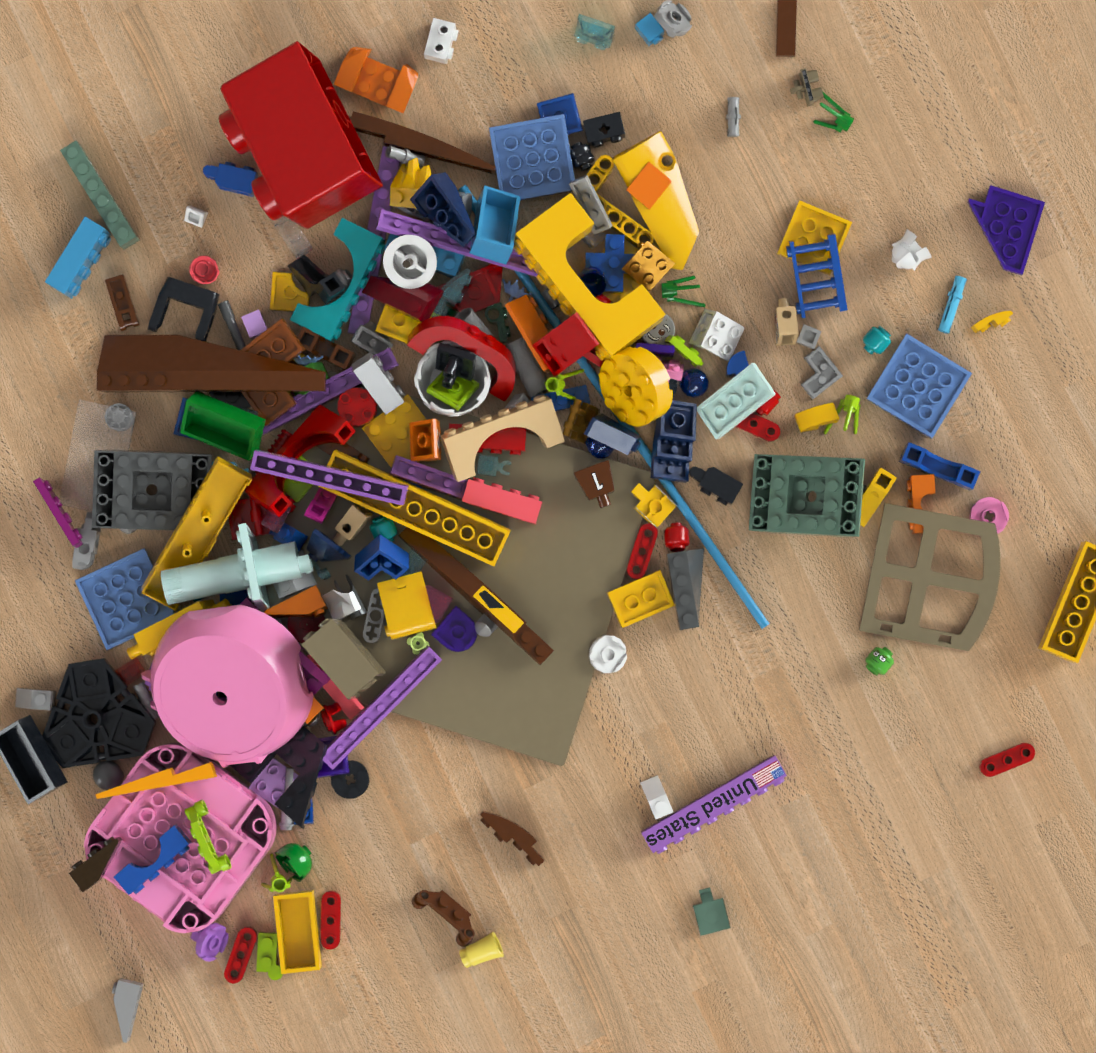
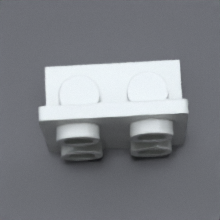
(717, 334)

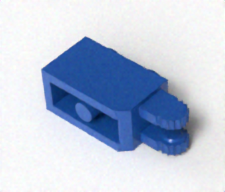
(232, 178)

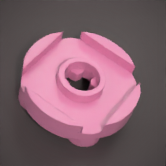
(994, 506)

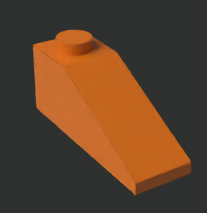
(304, 604)

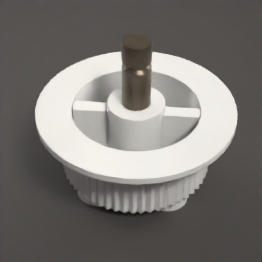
(410, 261)

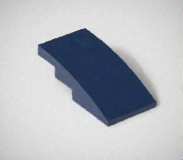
(674, 442)

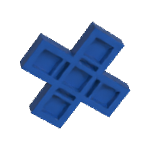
(611, 262)

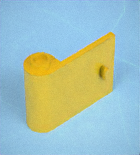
(406, 608)

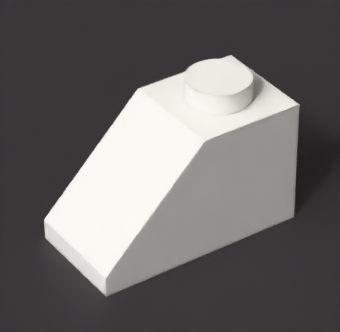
(656, 797)

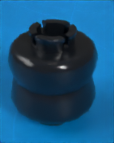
(581, 156)

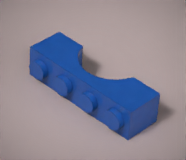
(941, 468)
(172, 843)

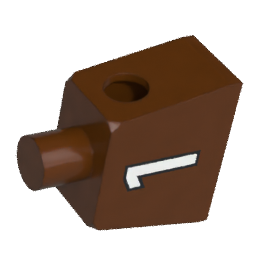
(596, 482)

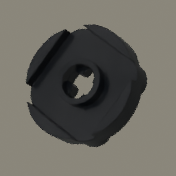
(355, 789)

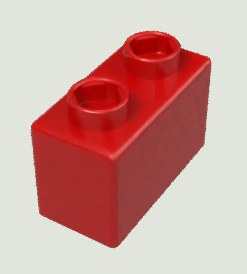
(298, 138)

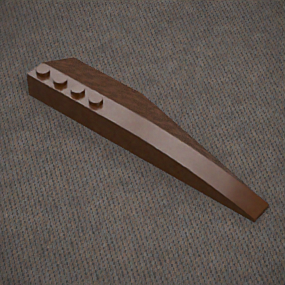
(194, 365)

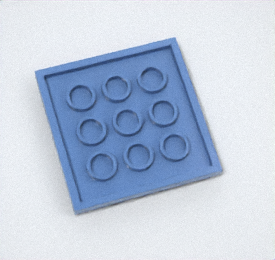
(533, 157)
(919, 386)
(117, 601)

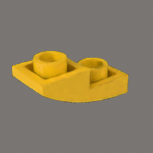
(999, 318)
(815, 417)

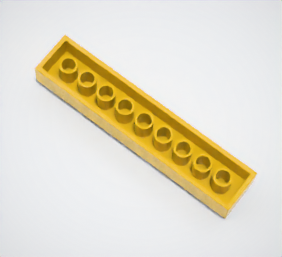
(429, 514)

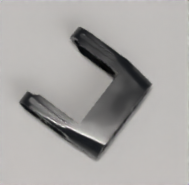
(189, 295)

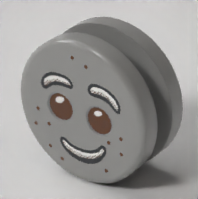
(660, 332)

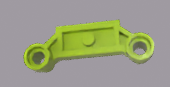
(200, 833)

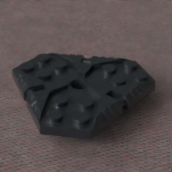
(121, 726)

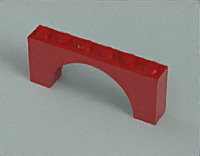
(318, 428)

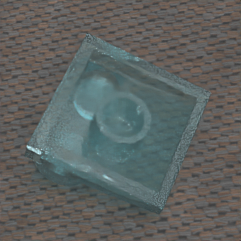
(594, 32)

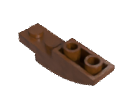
(507, 829)

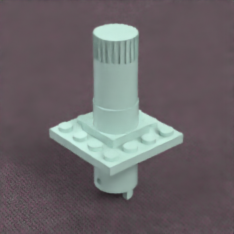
(247, 571)

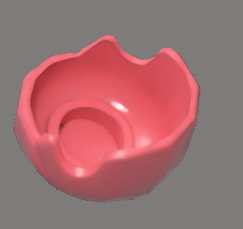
(204, 269)

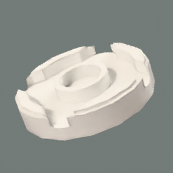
(607, 654)

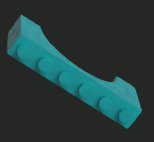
(329, 318)

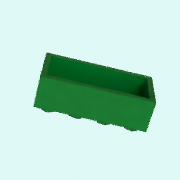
(222, 425)

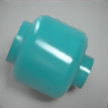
(876, 340)
(384, 527)

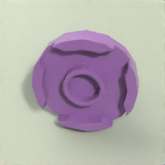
(210, 941)

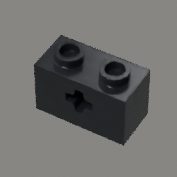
(611, 122)

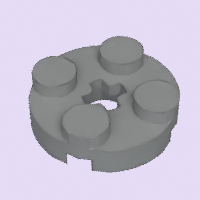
(666, 14)

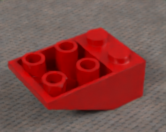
(565, 344)

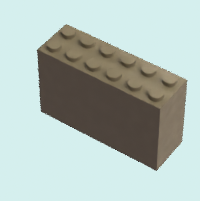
(343, 658)

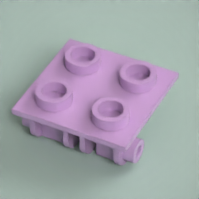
(271, 781)

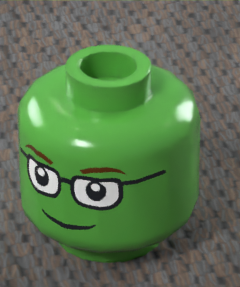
(879, 661)

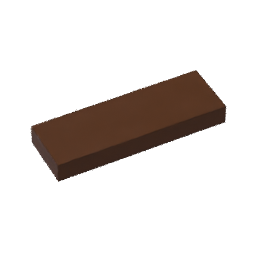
(786, 28)

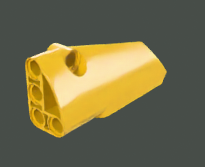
(671, 215)

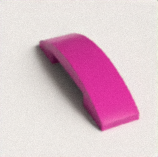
(320, 505)

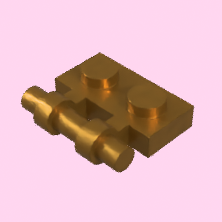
(584, 417)

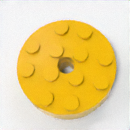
(635, 386)

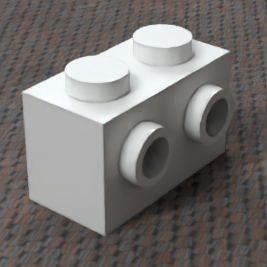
(440, 41)

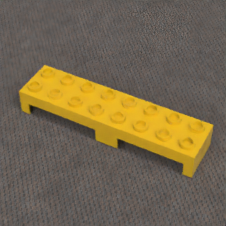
(199, 524)

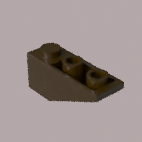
(93, 869)

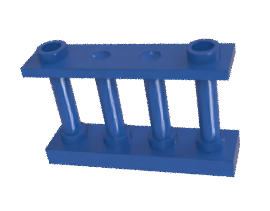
(835, 282)

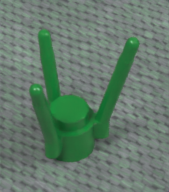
(843, 118)
(670, 289)

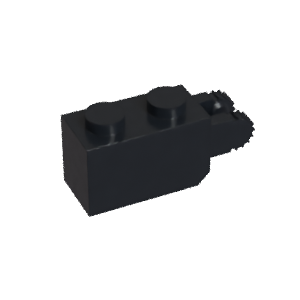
(716, 483)

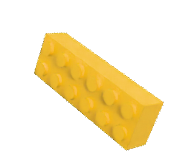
(1075, 609)

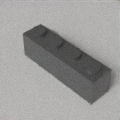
(686, 583)

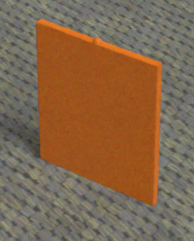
(649, 185)

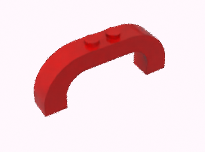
(472, 339)

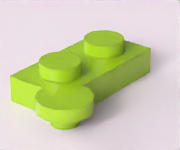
(687, 353)
(267, 955)

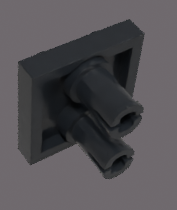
(454, 364)

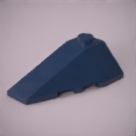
(443, 205)

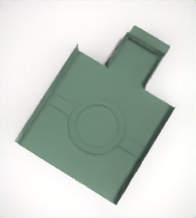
(711, 914)

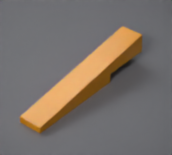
(162, 779)

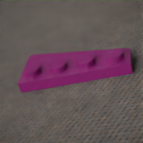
(57, 510)

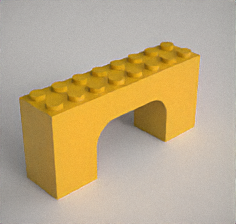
(545, 248)

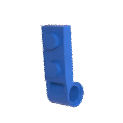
(563, 403)

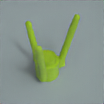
(557, 384)
(850, 405)
(278, 881)

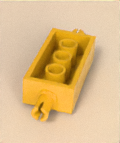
(150, 637)

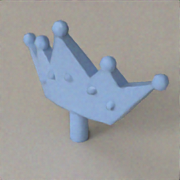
(514, 290)
(306, 360)

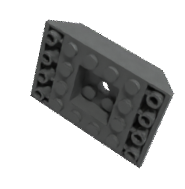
(122, 482)

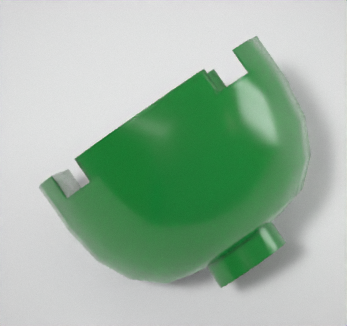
(295, 860)

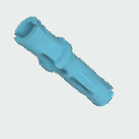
(955, 296)

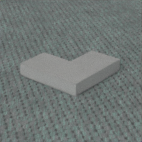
(825, 373)

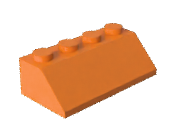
(529, 322)

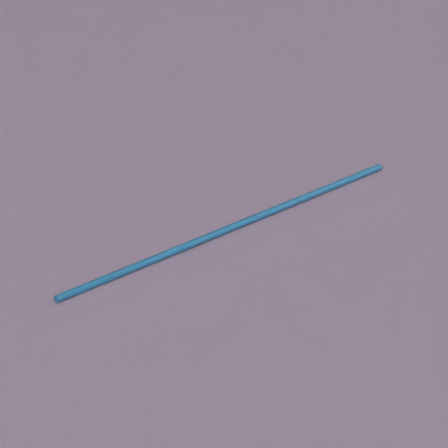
(647, 455)

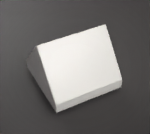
(195, 216)

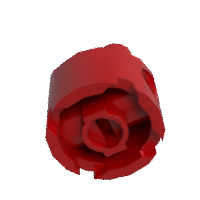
(357, 407)

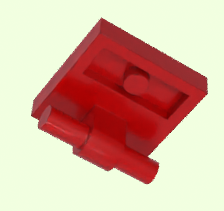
(247, 512)

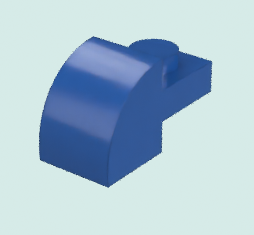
(736, 364)

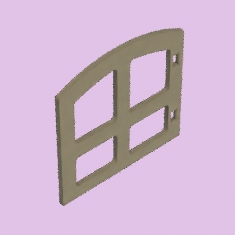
(923, 576)

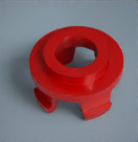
(331, 725)

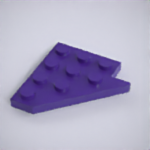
(1009, 225)

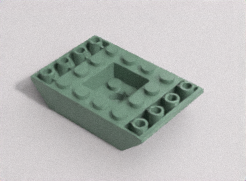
(783, 488)

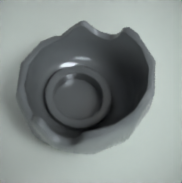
(108, 775)

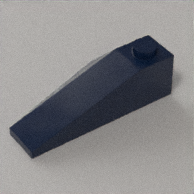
(325, 549)

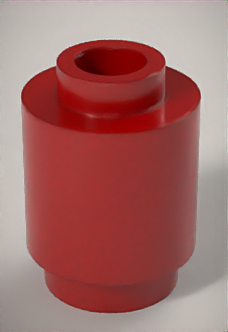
(767, 407)

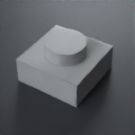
(808, 336)

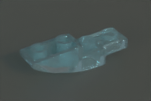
(452, 292)

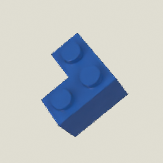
(381, 555)

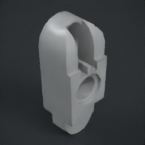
(85, 554)

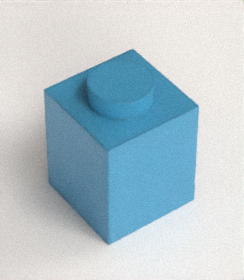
(650, 30)

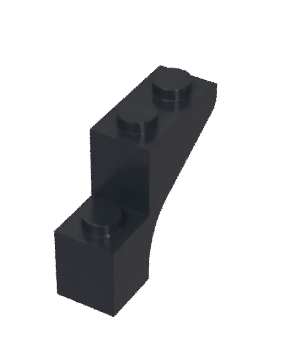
(315, 280)

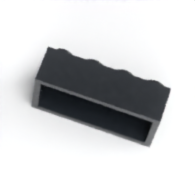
(30, 760)

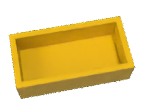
(297, 931)

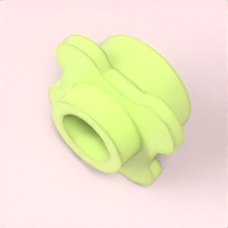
(412, 642)

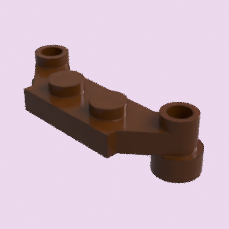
(449, 910)

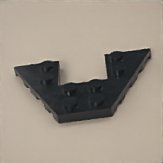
(305, 756)

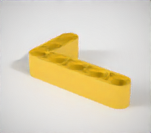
(602, 175)

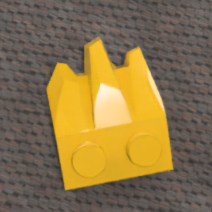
(407, 183)

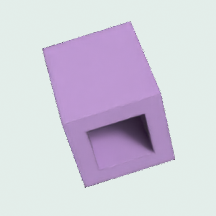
(254, 324)

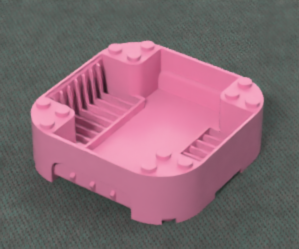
(237, 824)

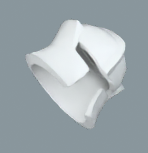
(907, 252)

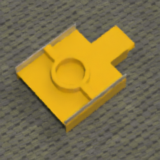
(653, 505)

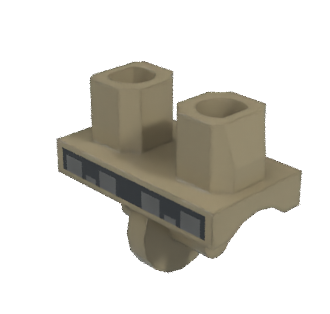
(806, 78)

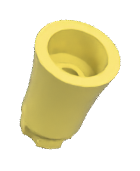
(481, 951)

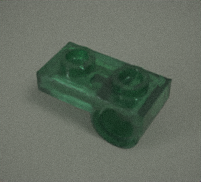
(504, 331)

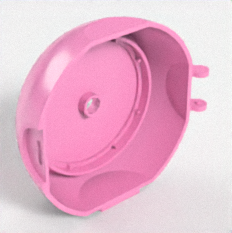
(248, 661)

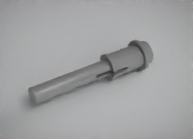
(286, 822)

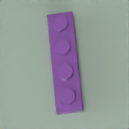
(427, 477)

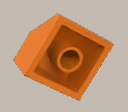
(425, 440)

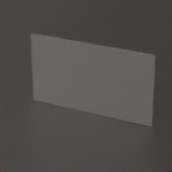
(94, 429)

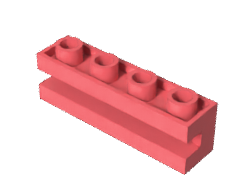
(504, 502)

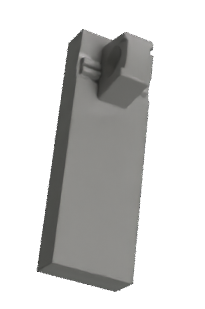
(590, 202)

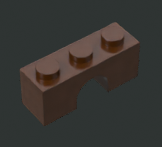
(331, 352)

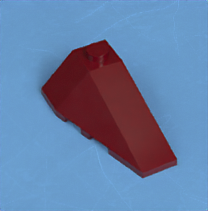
(414, 303)

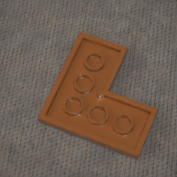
(279, 344)

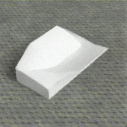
(341, 604)

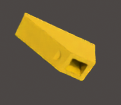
(875, 493)

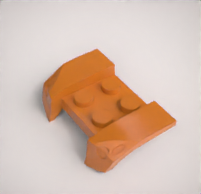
(376, 80)

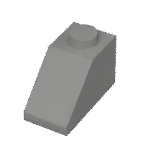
(35, 699)

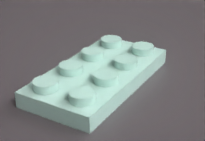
(735, 401)

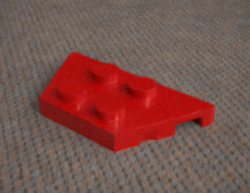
(482, 290)

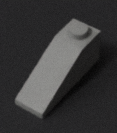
(126, 1004)

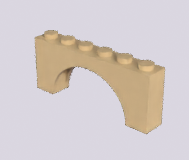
(463, 443)

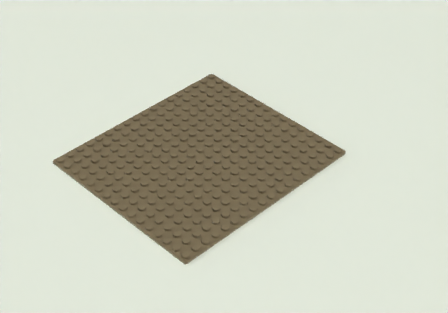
(546, 573)

